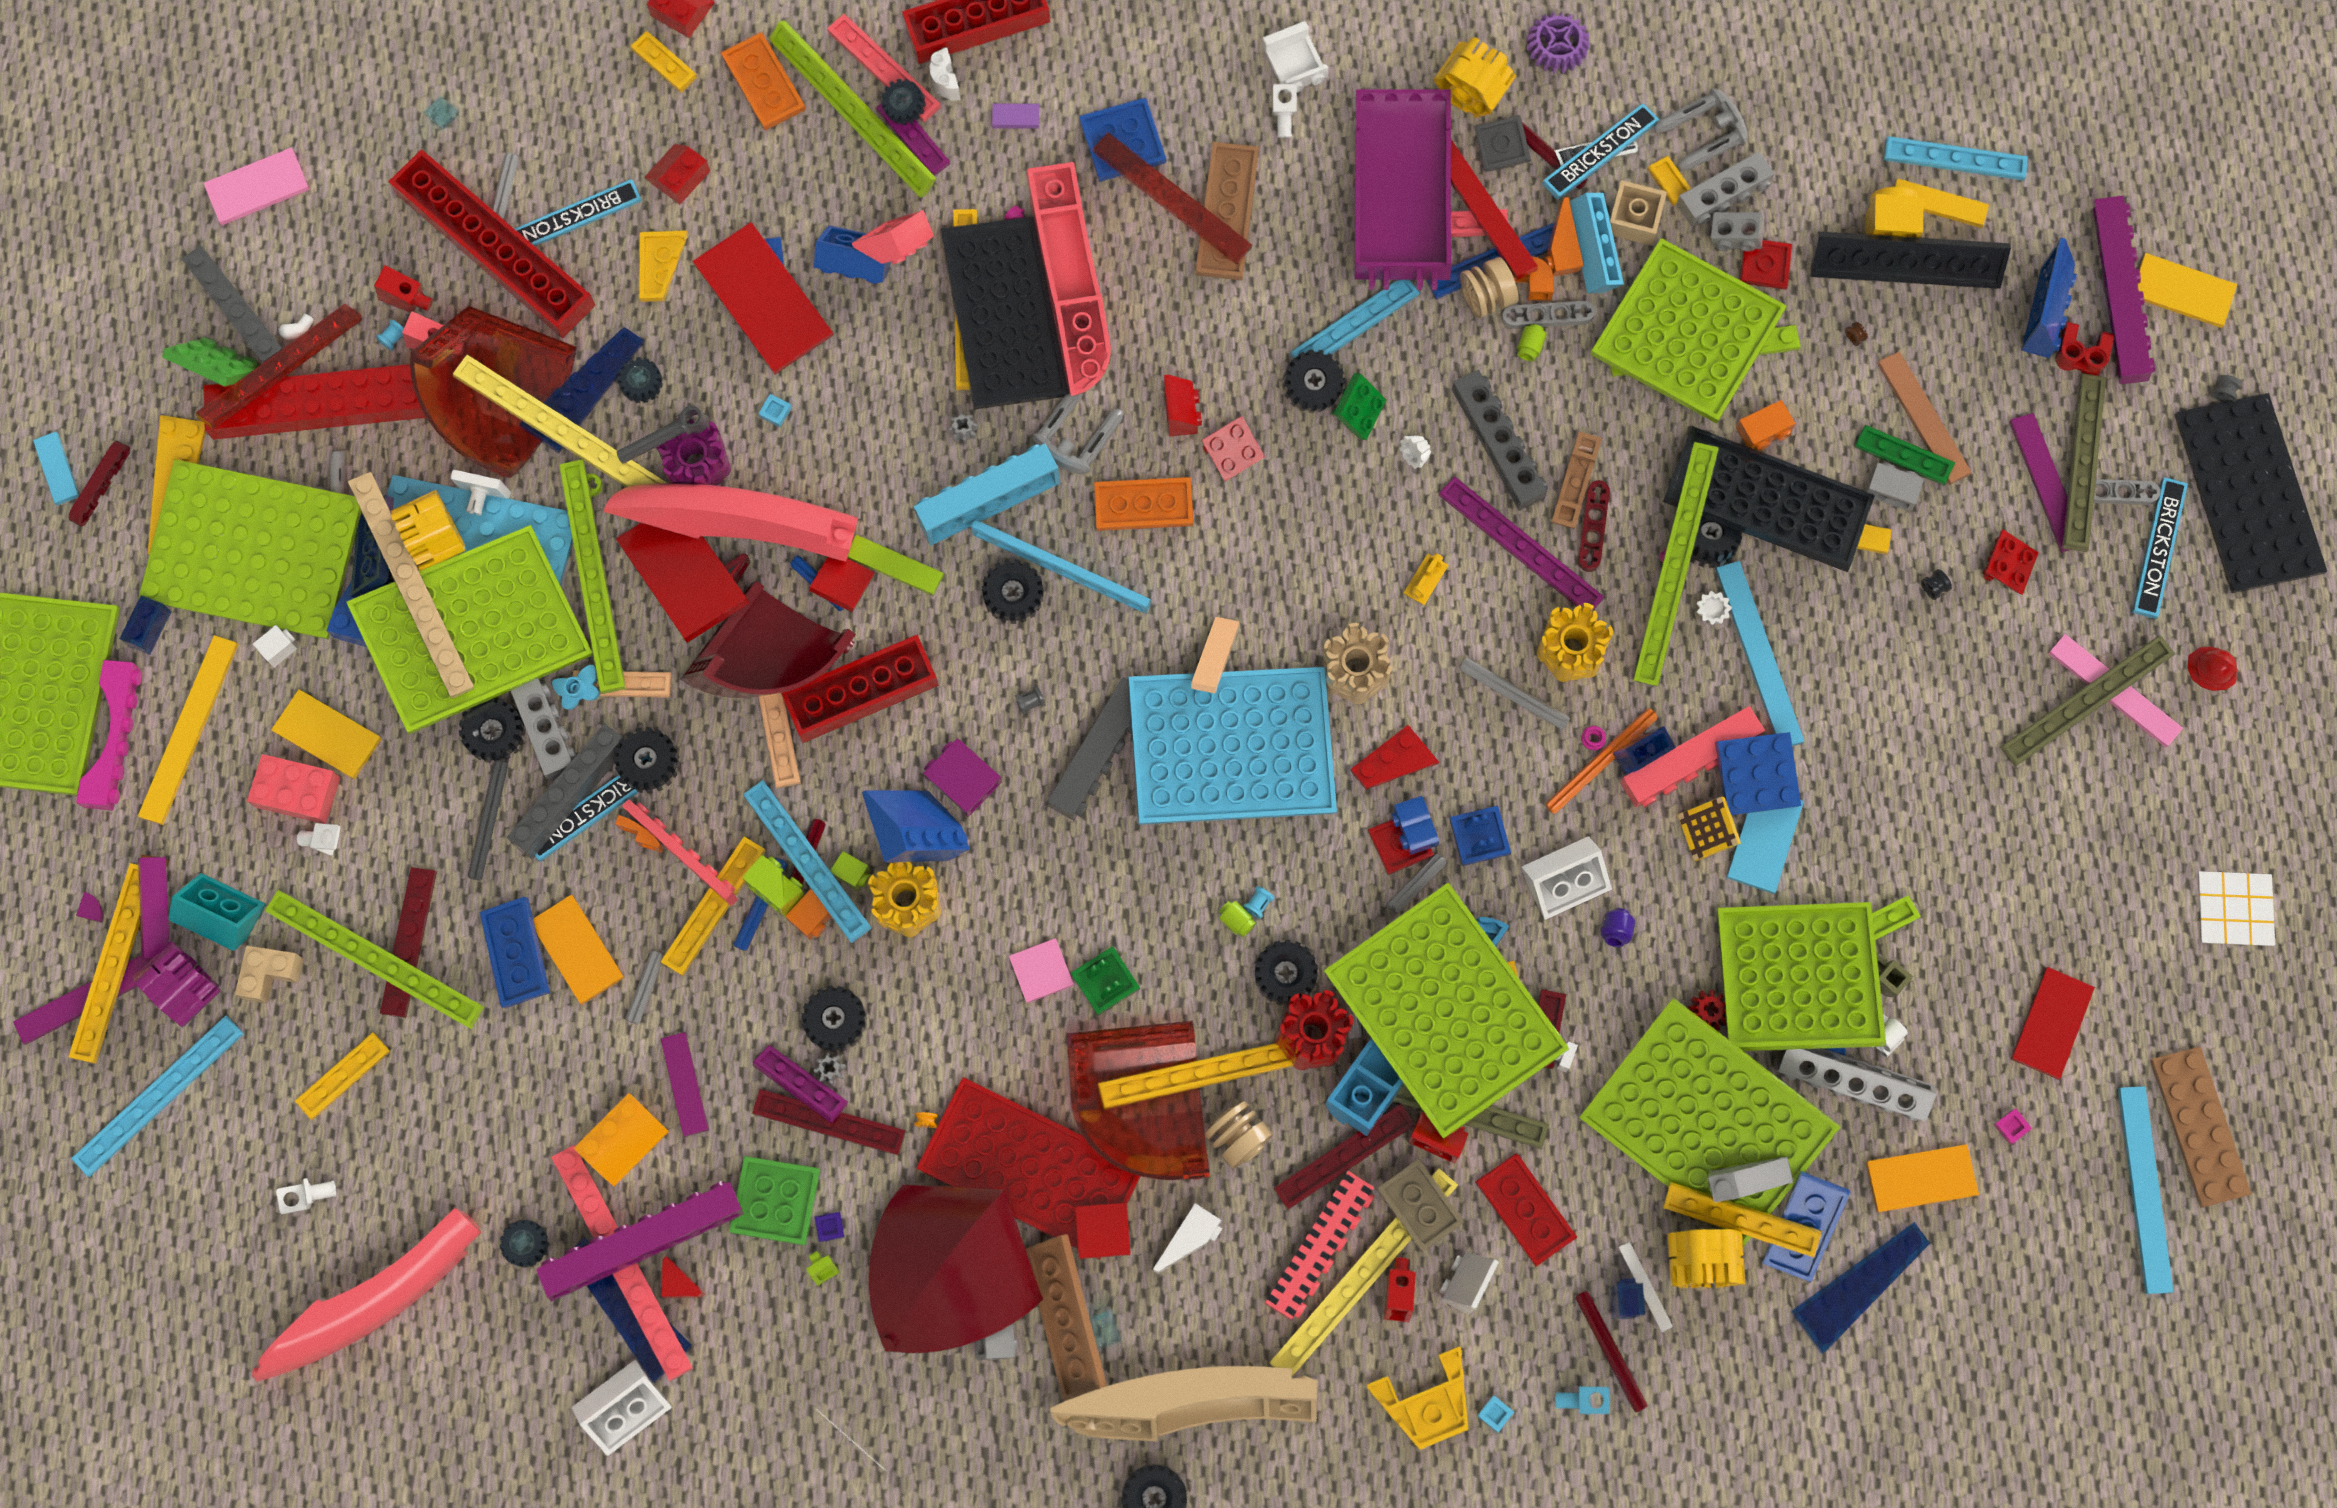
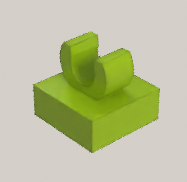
(821, 1268)

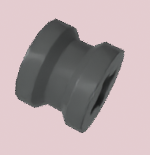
(2226, 388)

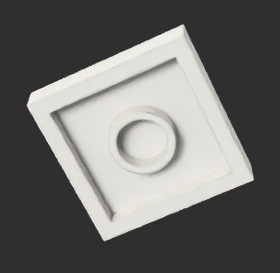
(480, 487)

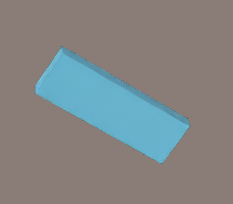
(56, 468)

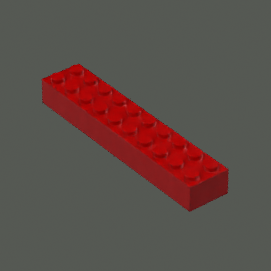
(492, 243)
(323, 402)

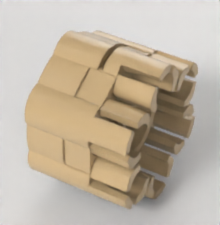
(1356, 645)

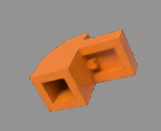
(1539, 283)

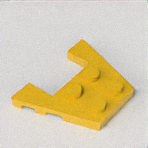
(1432, 1413)

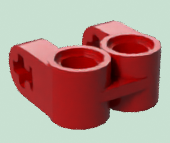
(2081, 354)

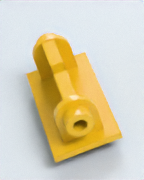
(1426, 578)

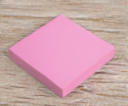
(1041, 970)

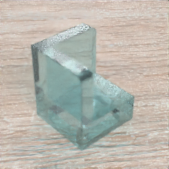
(1105, 1329)

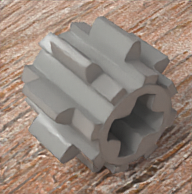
(963, 434)
(830, 1061)

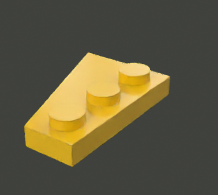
(658, 262)

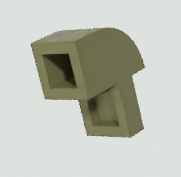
(1892, 977)

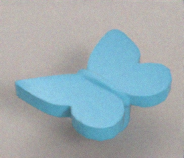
(577, 687)

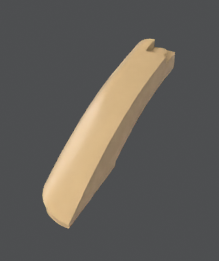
(1187, 1399)

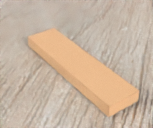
(1215, 655)
(641, 684)
(779, 740)

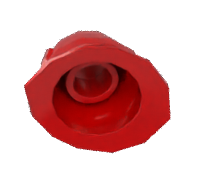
(2212, 668)

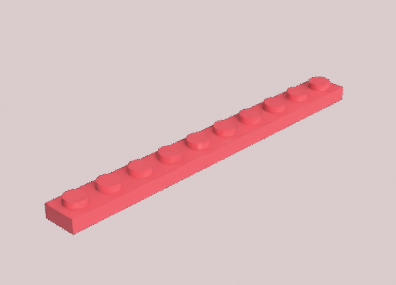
(630, 1279)

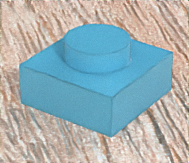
(775, 410)
(1495, 1414)

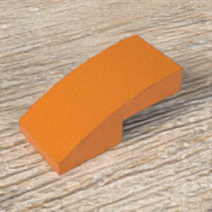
(643, 838)

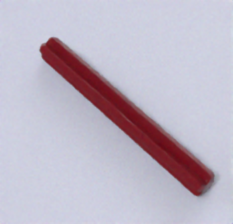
(1611, 1351)

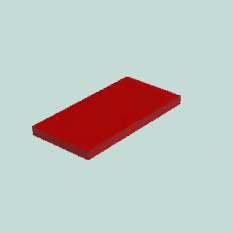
(763, 298)
(683, 577)

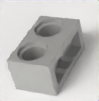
(1738, 224)

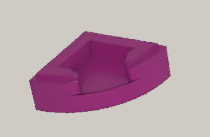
(90, 908)

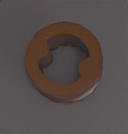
(1856, 333)

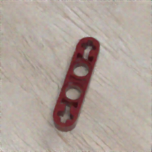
(98, 483)
(1594, 526)

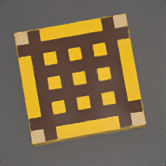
(1709, 829)

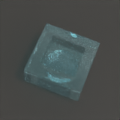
(441, 113)

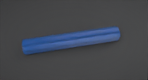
(753, 919)

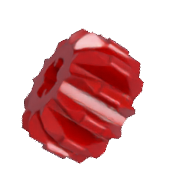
(1717, 1006)

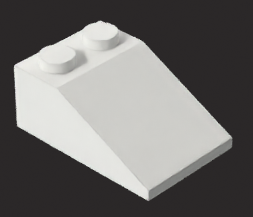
(1468, 1281)

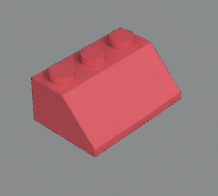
(896, 238)

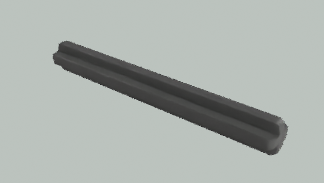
(487, 820)

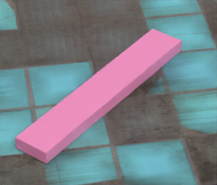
(2128, 702)

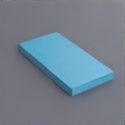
(1764, 848)

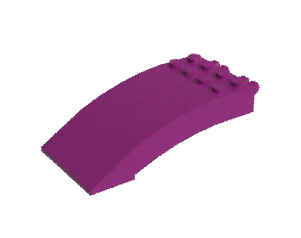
(1403, 186)

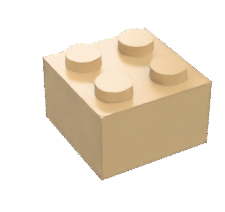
(1637, 212)

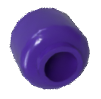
(1617, 927)

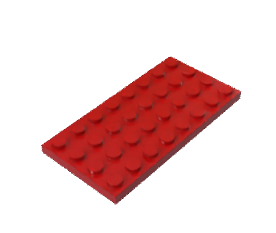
(1036, 1161)

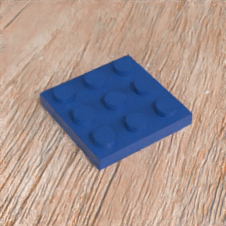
(1129, 124)
(1758, 773)

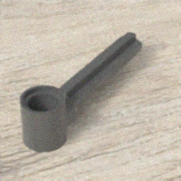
(665, 434)

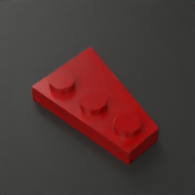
(1393, 759)

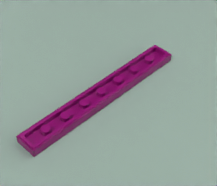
(1519, 544)

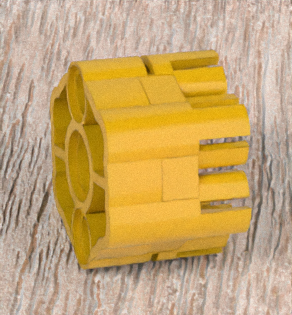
(1475, 82)
(428, 530)
(1577, 625)
(901, 878)
(1704, 1255)

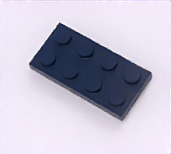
(368, 563)

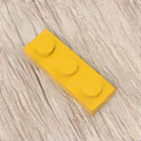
(663, 61)

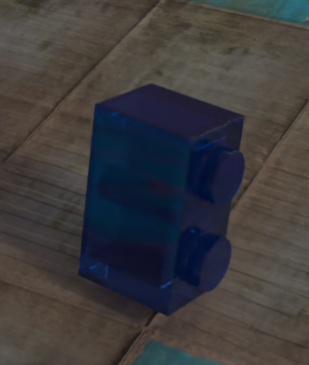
(145, 625)
(1644, 750)
(1627, 1299)

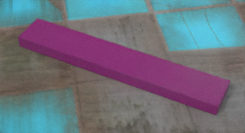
(2042, 473)
(68, 1007)

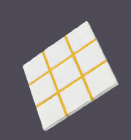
(2236, 908)

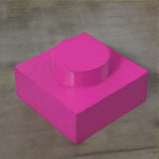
(2012, 1126)

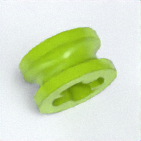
(594, 492)

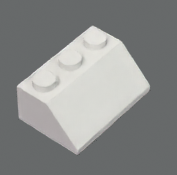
(1567, 877)
(621, 1407)

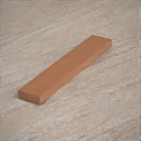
(1922, 414)

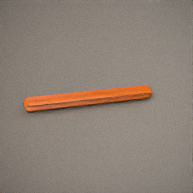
(1601, 761)

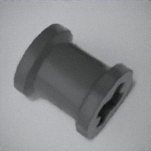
(1030, 700)

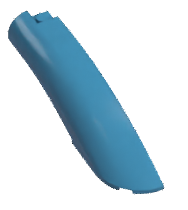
(1371, 1080)

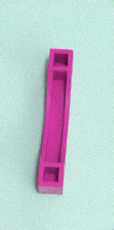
(100, 784)

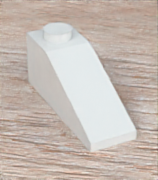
(1192, 1235)

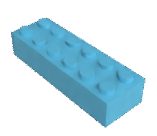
(987, 493)

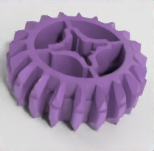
(1558, 54)

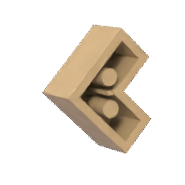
(260, 969)

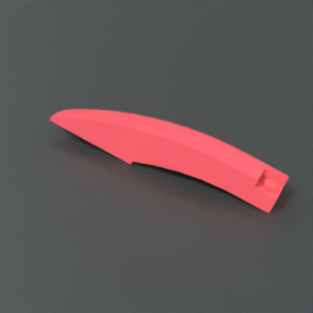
(1070, 274)
(736, 513)
(358, 1312)

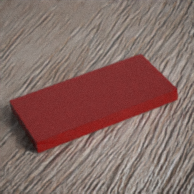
(2052, 1023)
(1526, 1209)

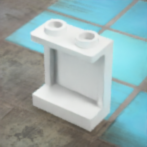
(1294, 57)

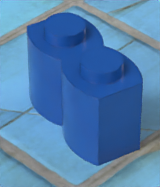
(1415, 825)

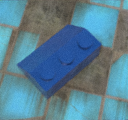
(836, 254)

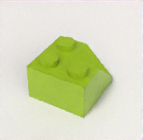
(769, 883)

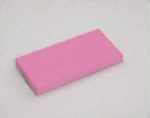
(256, 186)

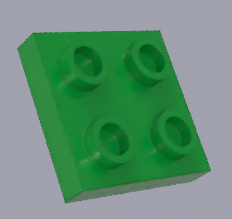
(1359, 406)
(1105, 981)

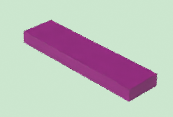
(918, 143)
(153, 905)
(800, 1083)
(684, 1084)

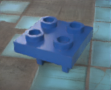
(1480, 835)

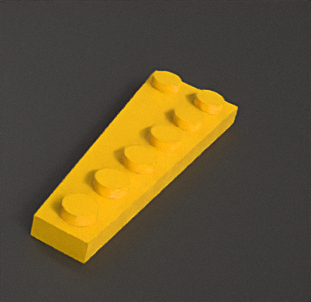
(177, 440)

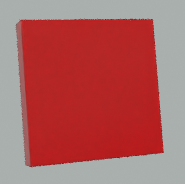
(1767, 265)
(842, 582)
(1388, 846)
(1102, 1230)

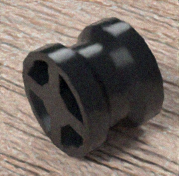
(1936, 584)

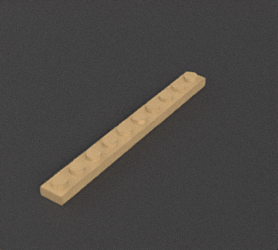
(411, 585)

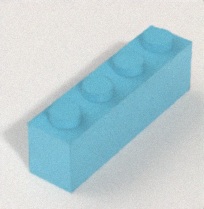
(1596, 243)

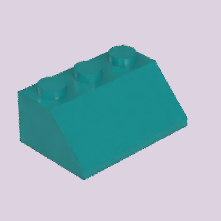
(215, 911)

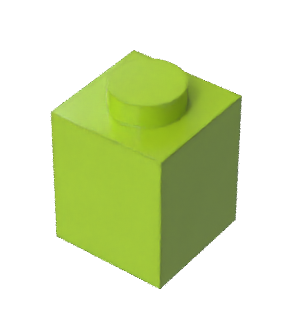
(851, 871)

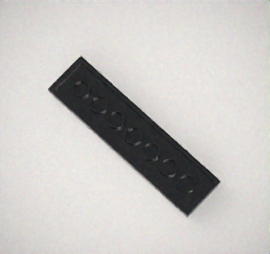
(1909, 260)

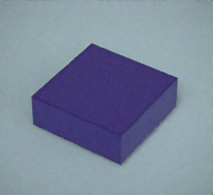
(829, 1227)

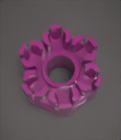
(709, 470)
(171, 988)

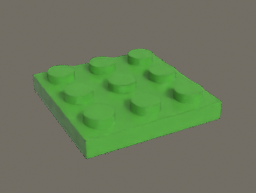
(211, 360)
(776, 1200)

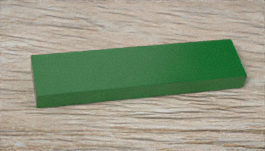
(1905, 455)

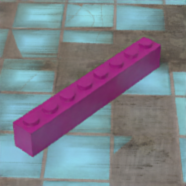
(2122, 290)
(640, 1241)

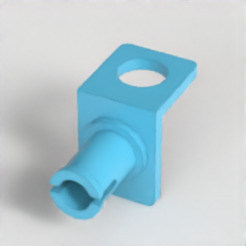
(1583, 1400)

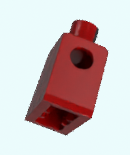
(401, 291)
(1400, 1300)

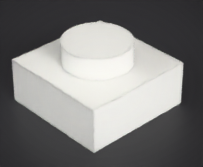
(1566, 1059)

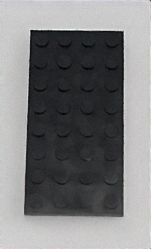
(1004, 313)
(2250, 493)
(1778, 501)

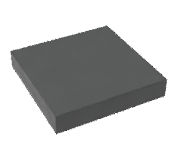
(1502, 143)

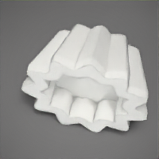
(1415, 450)
(1713, 608)

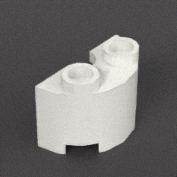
(942, 76)

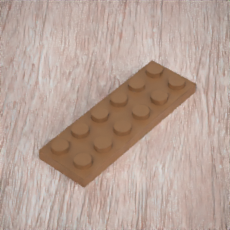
(1231, 200)
(2200, 1127)
(1066, 1318)

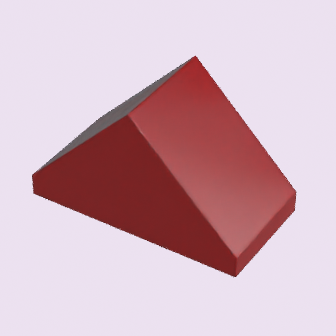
(676, 1283)

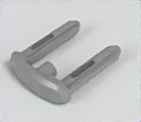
(1729, 116)
(1061, 452)

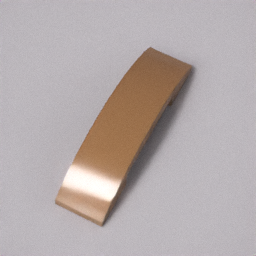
(1576, 480)

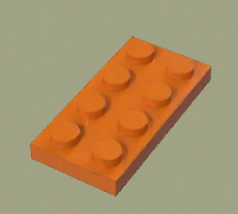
(763, 81)
(1143, 504)

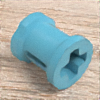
(390, 335)
(1258, 902)

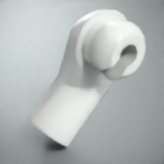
(293, 331)

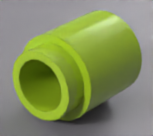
(1531, 342)
(1236, 918)

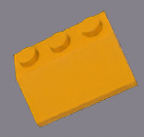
(621, 1139)

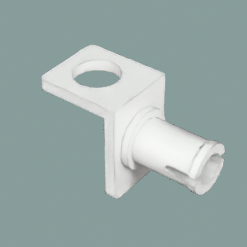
(1284, 110)
(322, 839)
(306, 1195)

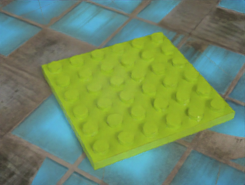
(1688, 330)
(1801, 976)

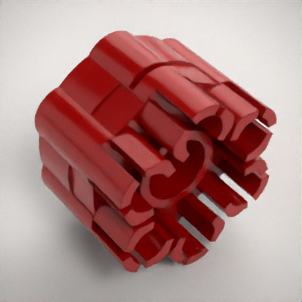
(1316, 1011)

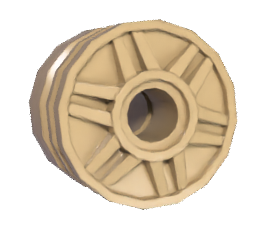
(1489, 287)
(1241, 1138)

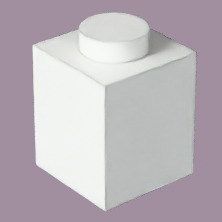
(275, 645)

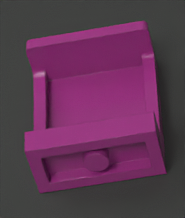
(962, 776)

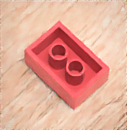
(293, 789)

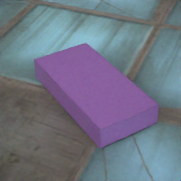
(1015, 115)

